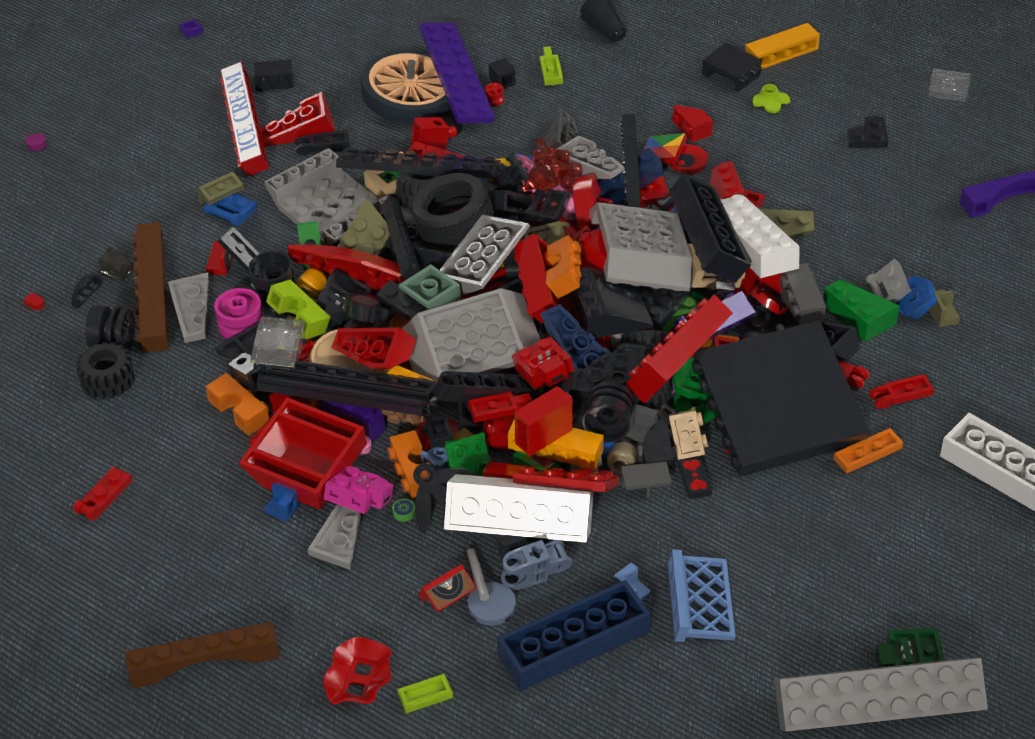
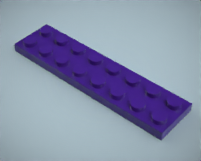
(456, 73)

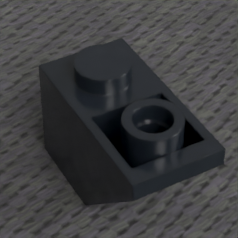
(657, 445)

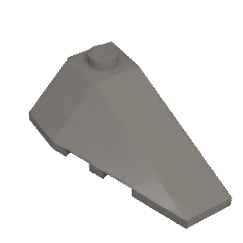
(591, 158)

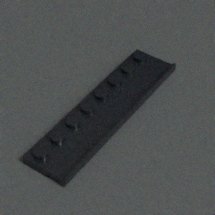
(349, 386)

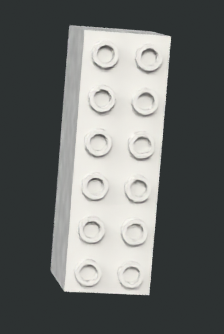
(517, 508)

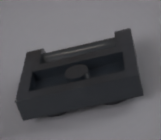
(551, 209)

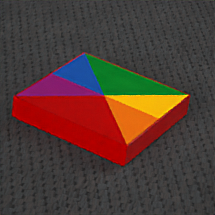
(667, 146)

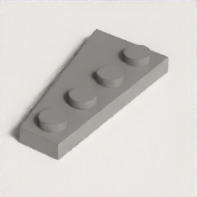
(191, 305)

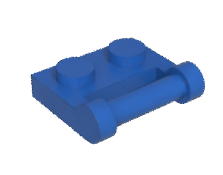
(232, 208)

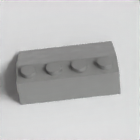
(483, 252)

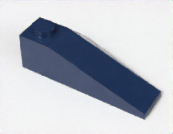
(572, 337)

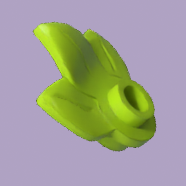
(770, 99)

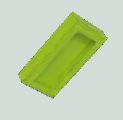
(425, 693)

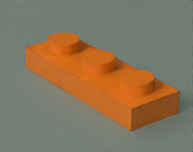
(868, 450)

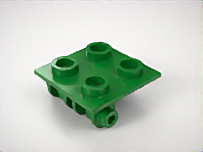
(468, 453)

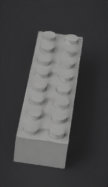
(880, 694)

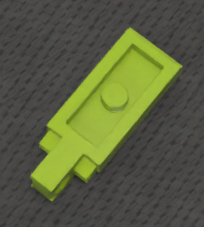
(550, 68)

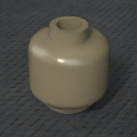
(621, 455)

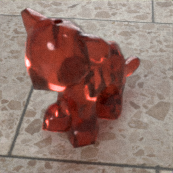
(550, 168)

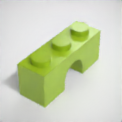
(290, 298)

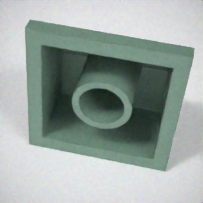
(432, 288)

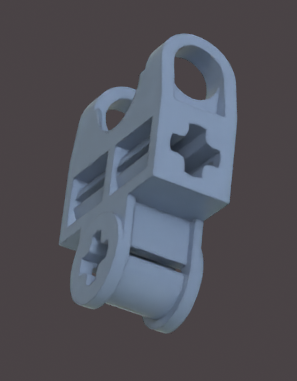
(542, 562)

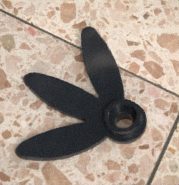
(432, 485)

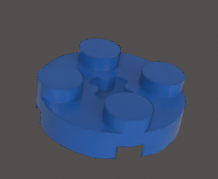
(925, 298)

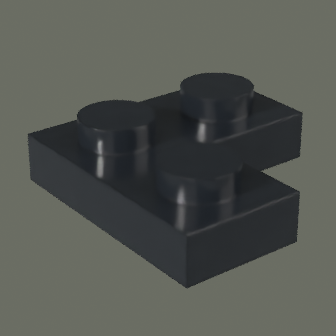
(871, 137)

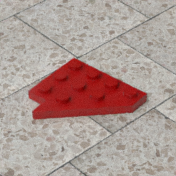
(576, 479)

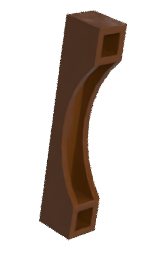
(154, 663)

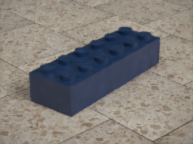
(573, 634)

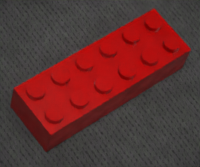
(678, 347)

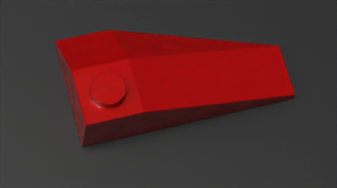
(307, 119)

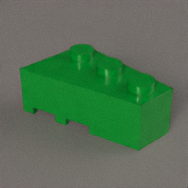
(860, 309)

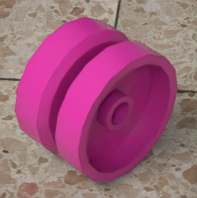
(237, 311)

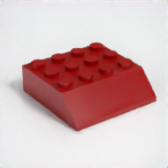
(303, 450)

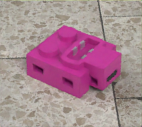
(358, 490)

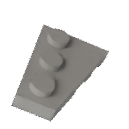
(337, 537)

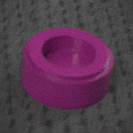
(36, 142)

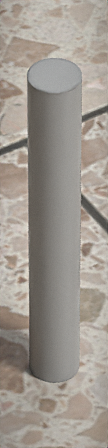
(477, 574)

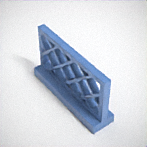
(681, 602)

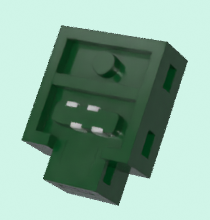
(909, 647)

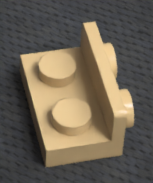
(687, 434)

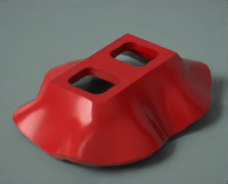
(343, 667)

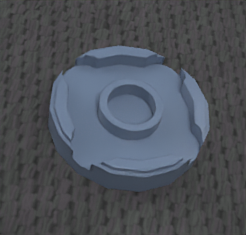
(494, 610)

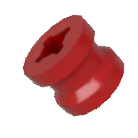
(494, 94)

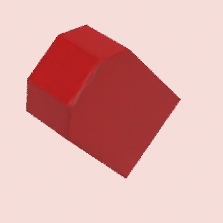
(34, 301)

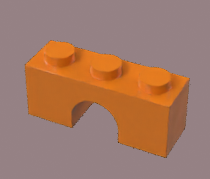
(566, 263)
(248, 412)
(405, 451)

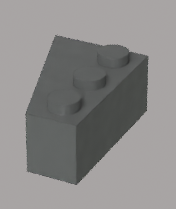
(802, 295)

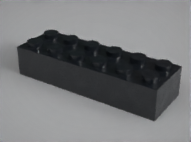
(709, 228)

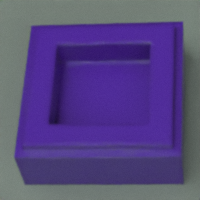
(190, 28)

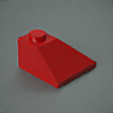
(593, 250)

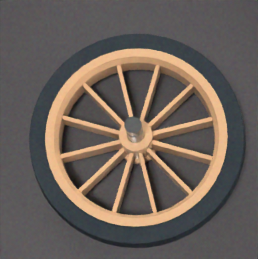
(405, 85)

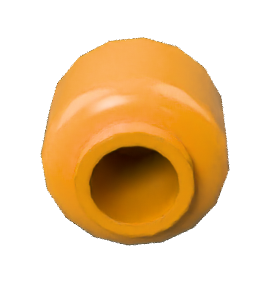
(312, 282)

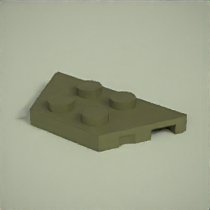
(366, 232)

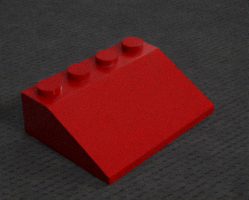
(533, 264)

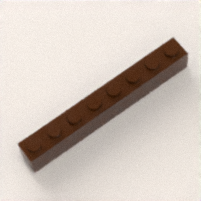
(151, 288)

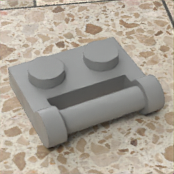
(893, 280)

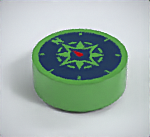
(403, 510)

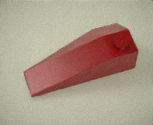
(375, 346)

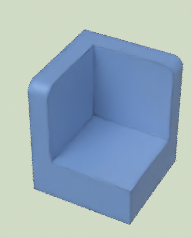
(630, 574)

